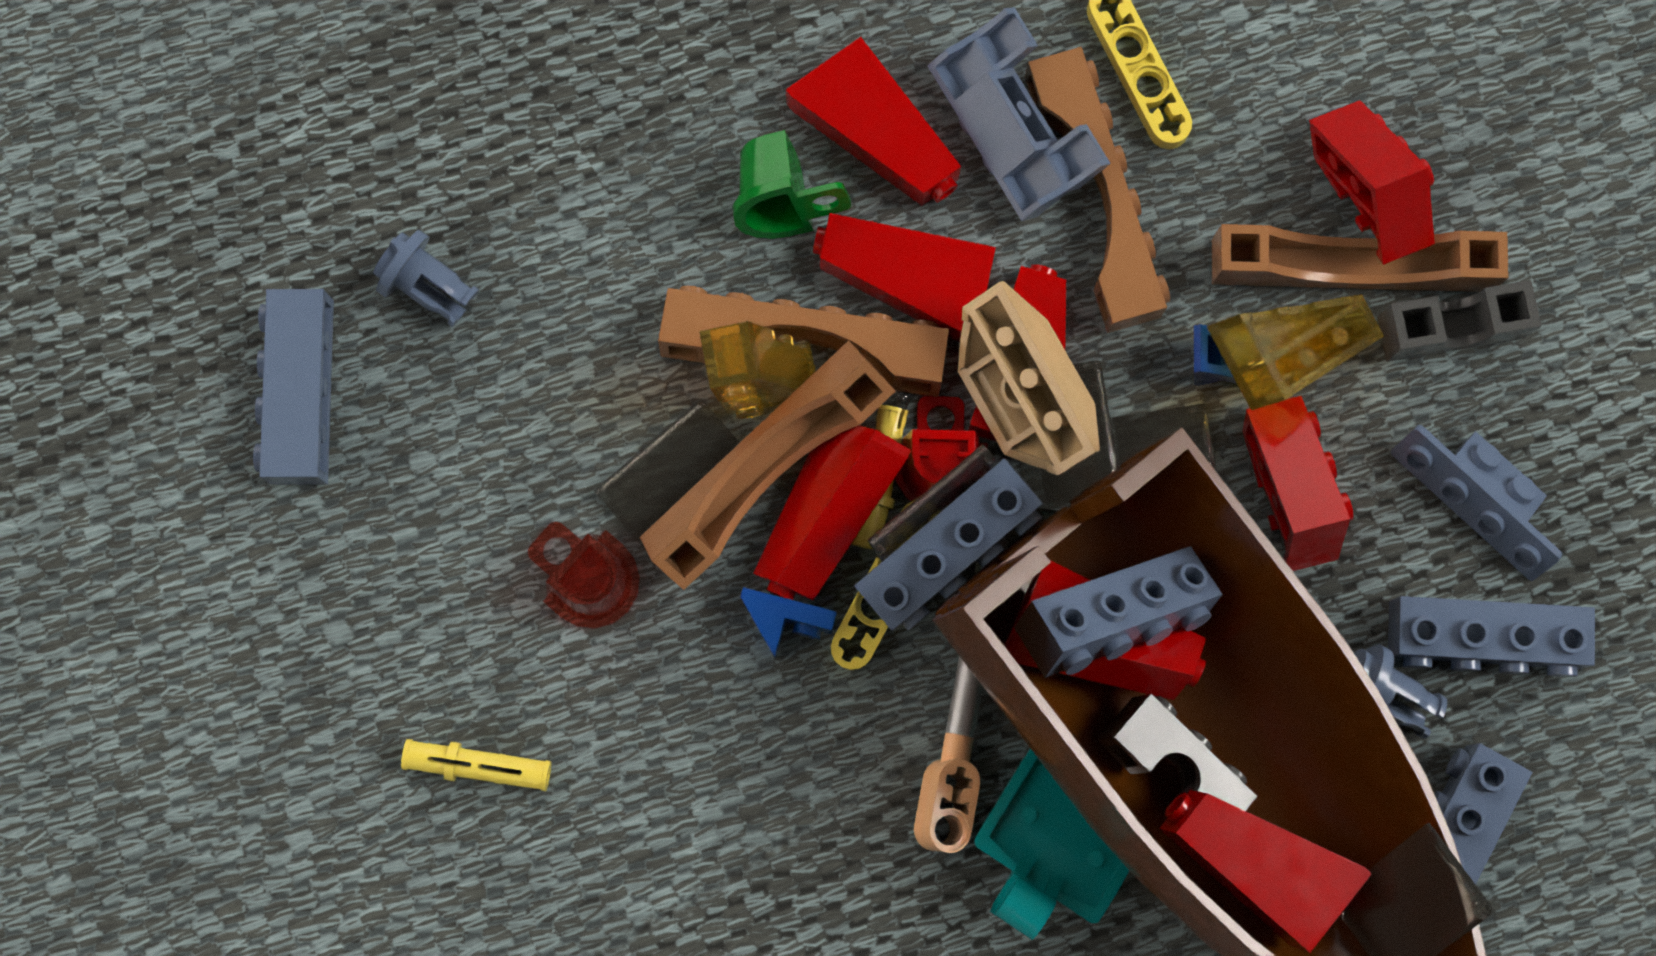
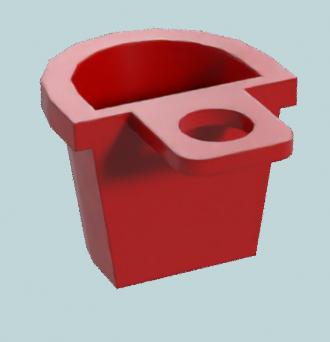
(934, 451)

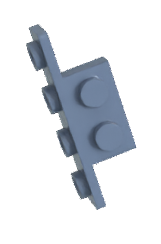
(1484, 494)

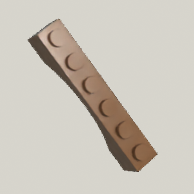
(1293, 259)
(1127, 284)
(903, 353)
(703, 520)

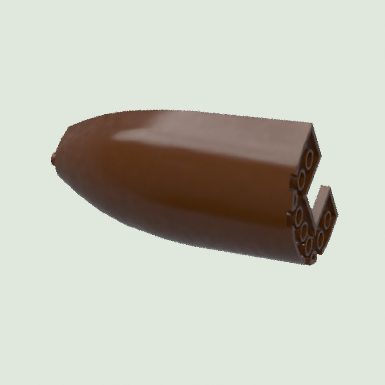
(1273, 700)

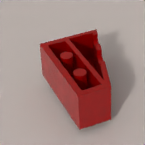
(1379, 176)
(1298, 482)

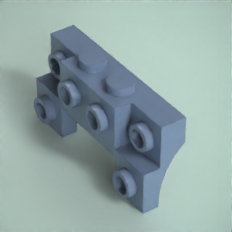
(1007, 123)

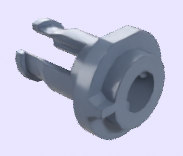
(406, 266)
(1379, 664)

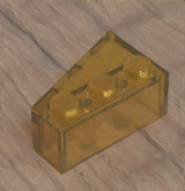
(1293, 346)
(752, 368)

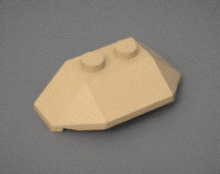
(1025, 383)

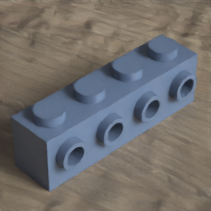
(295, 387)
(949, 545)
(1117, 612)
(1491, 634)
(1479, 802)

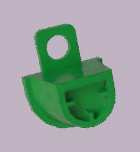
(773, 191)

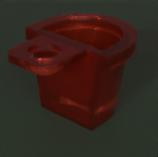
(594, 581)

